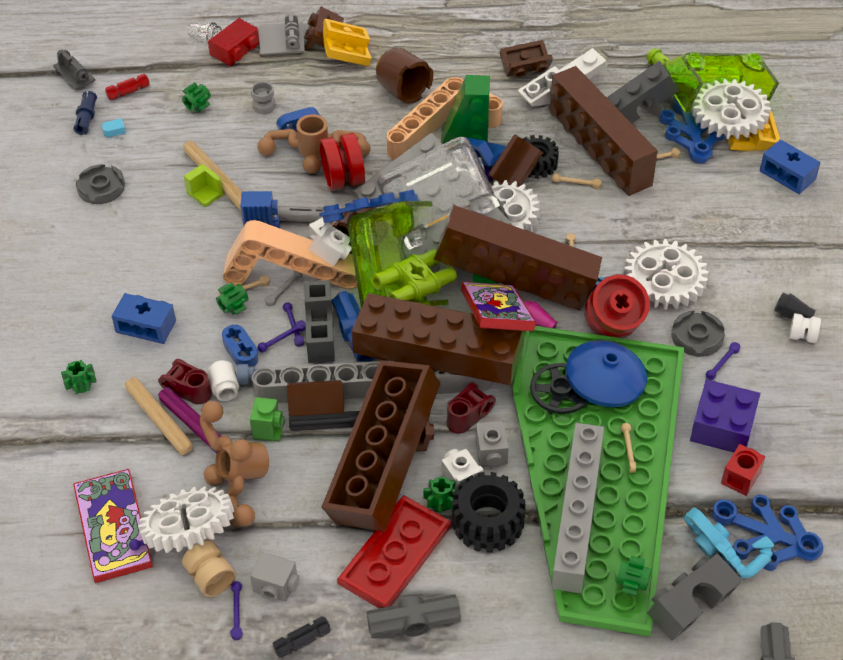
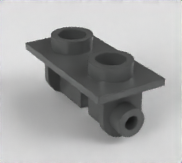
(72, 70)

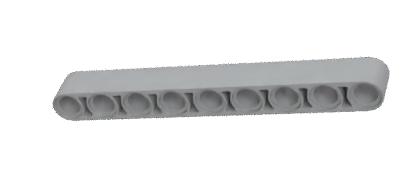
(355, 378)

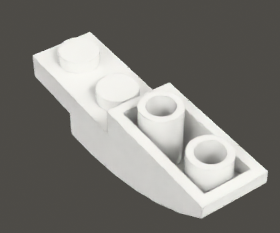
(538, 91)

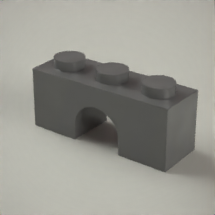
(651, 83)
(319, 321)
(676, 609)

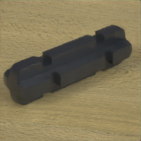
(301, 637)

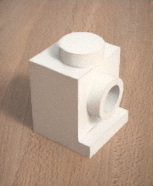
(331, 244)
(459, 465)

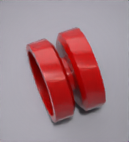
(342, 161)
(617, 306)

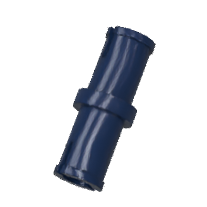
(85, 112)

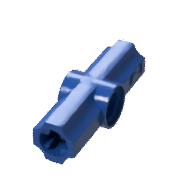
(347, 313)

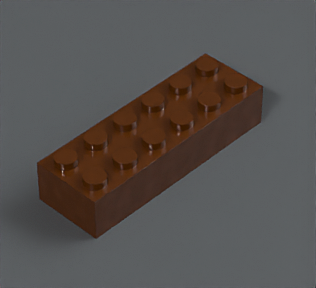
(603, 131)
(518, 258)
(437, 338)
(381, 445)

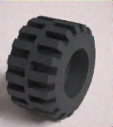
(488, 531)

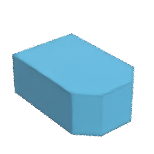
(113, 128)

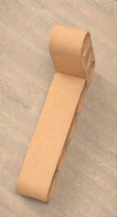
(431, 115)
(284, 249)

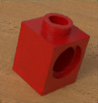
(741, 478)

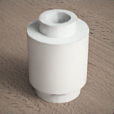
(223, 380)

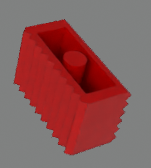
(234, 41)

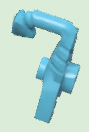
(714, 540)

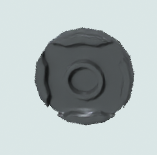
(100, 184)
(698, 333)

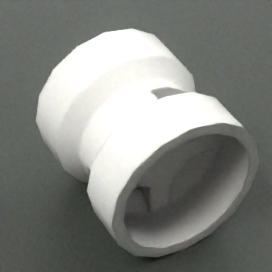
(799, 325)

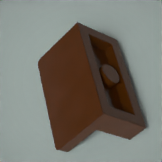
(516, 161)
(315, 398)

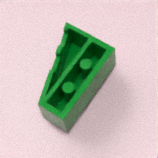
(470, 111)

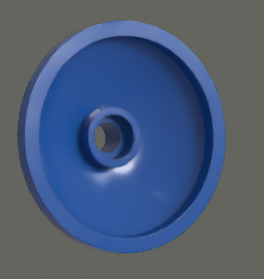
(606, 373)

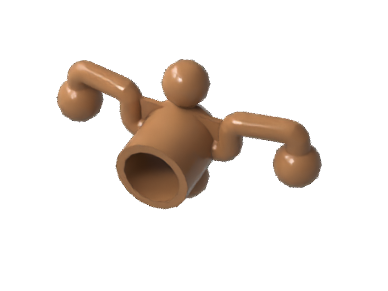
(306, 139)
(233, 463)

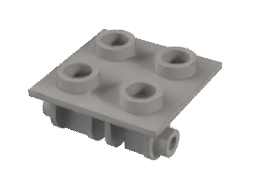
(282, 37)

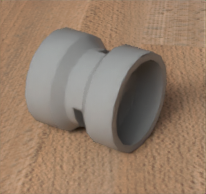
(263, 99)

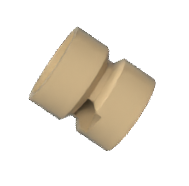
(209, 568)

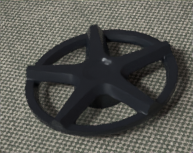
(558, 388)

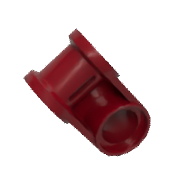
(187, 382)
(468, 408)

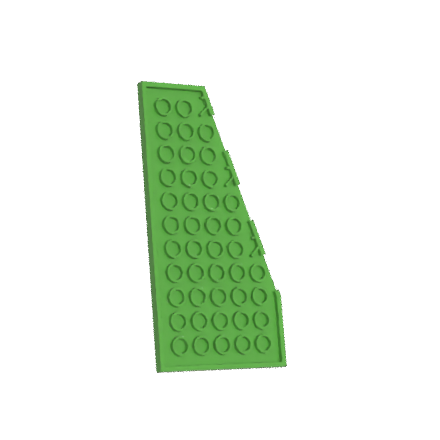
(626, 505)

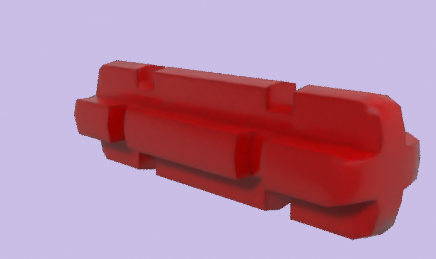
(127, 86)

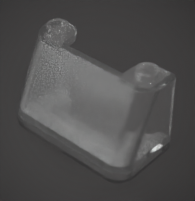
(447, 178)

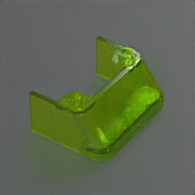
(695, 68)
(378, 243)

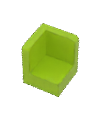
(203, 185)

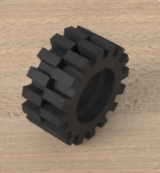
(550, 156)

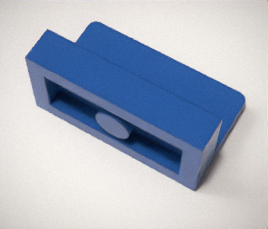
(486, 151)

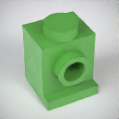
(266, 420)

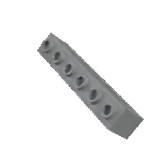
(577, 509)

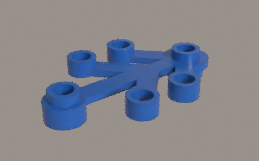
(698, 150)
(333, 213)
(771, 529)

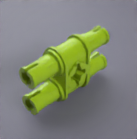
(414, 277)

